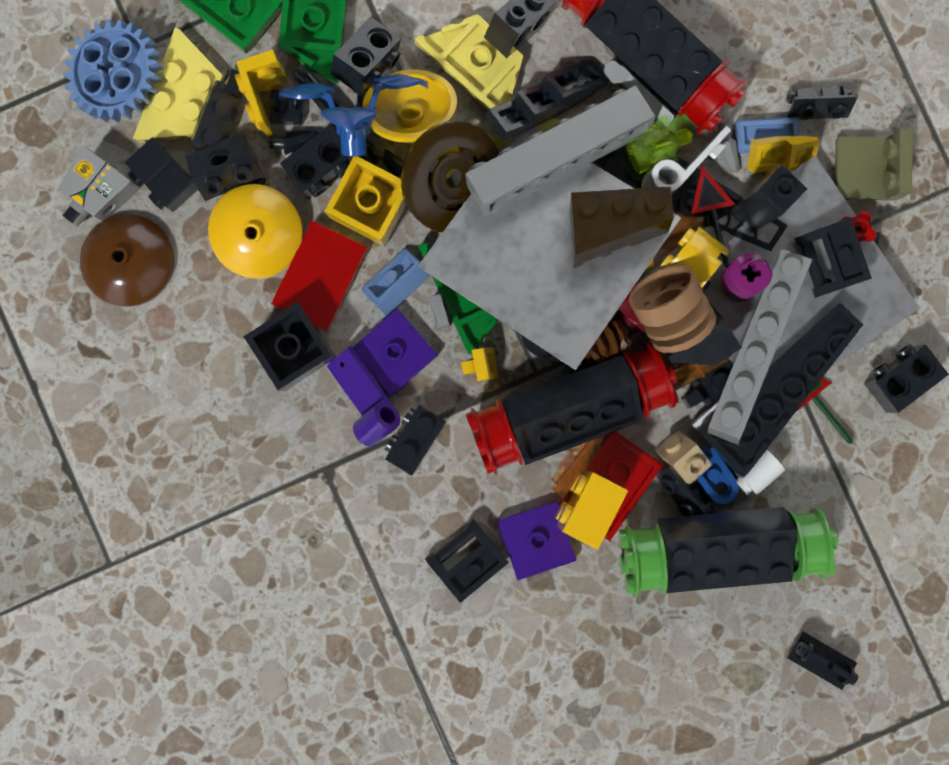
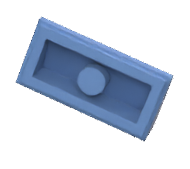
(395, 282)

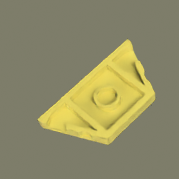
(473, 61)
(181, 93)

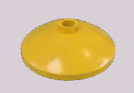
(413, 110)
(276, 224)

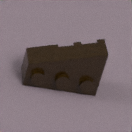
(617, 219)

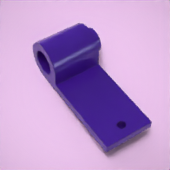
(377, 411)

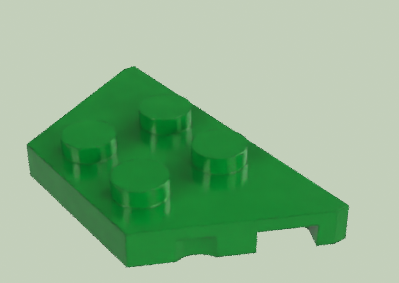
(313, 32)
(469, 319)

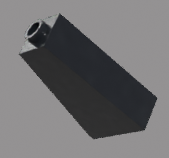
(768, 198)

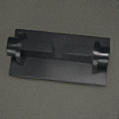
(833, 103)
(689, 501)
(823, 661)

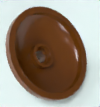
(145, 265)

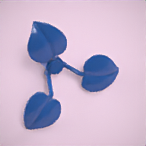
(350, 120)

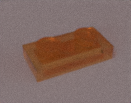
(565, 477)

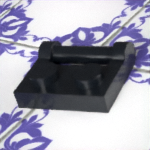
(843, 253)
(471, 570)

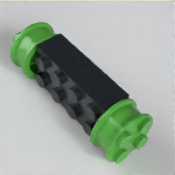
(727, 550)

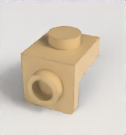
(683, 456)

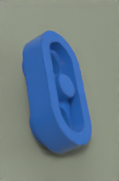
(717, 473)

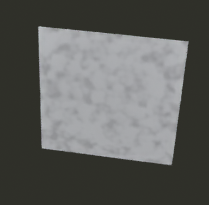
(523, 269)
(875, 302)

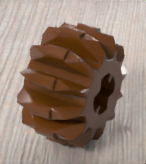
(609, 344)

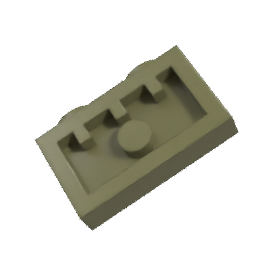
(874, 166)

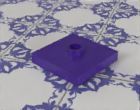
(394, 352)
(536, 541)

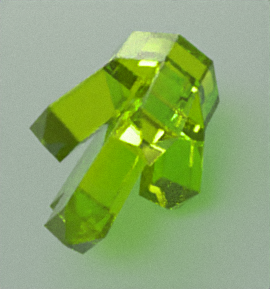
(656, 146)

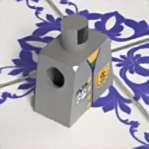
(94, 188)

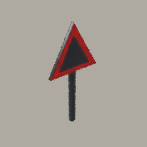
(710, 197)

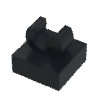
(285, 110)

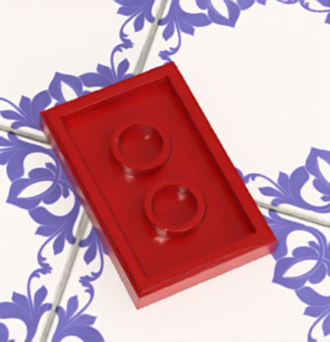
(320, 274)
(625, 466)

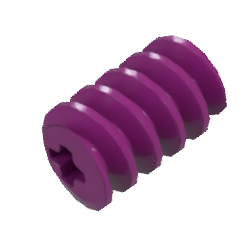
(754, 269)

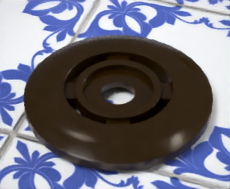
(425, 176)

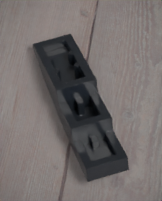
(548, 99)

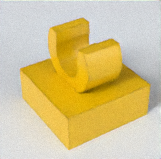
(483, 364)

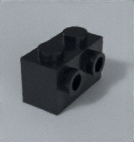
(415, 440)

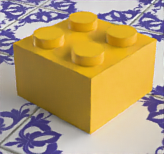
(367, 201)
(590, 508)

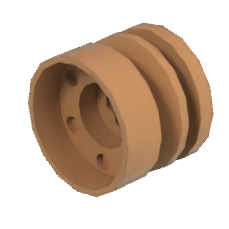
(673, 309)

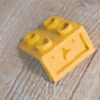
(255, 75)

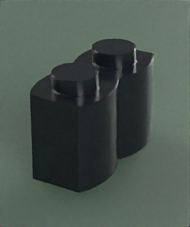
(161, 175)

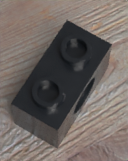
(223, 166)

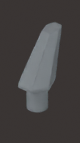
(729, 153)

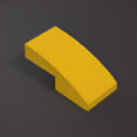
(781, 150)

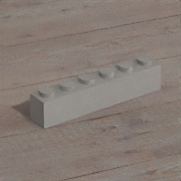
(559, 150)
(759, 346)

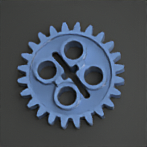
(113, 70)

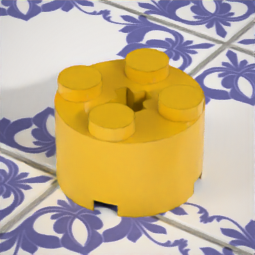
(699, 253)

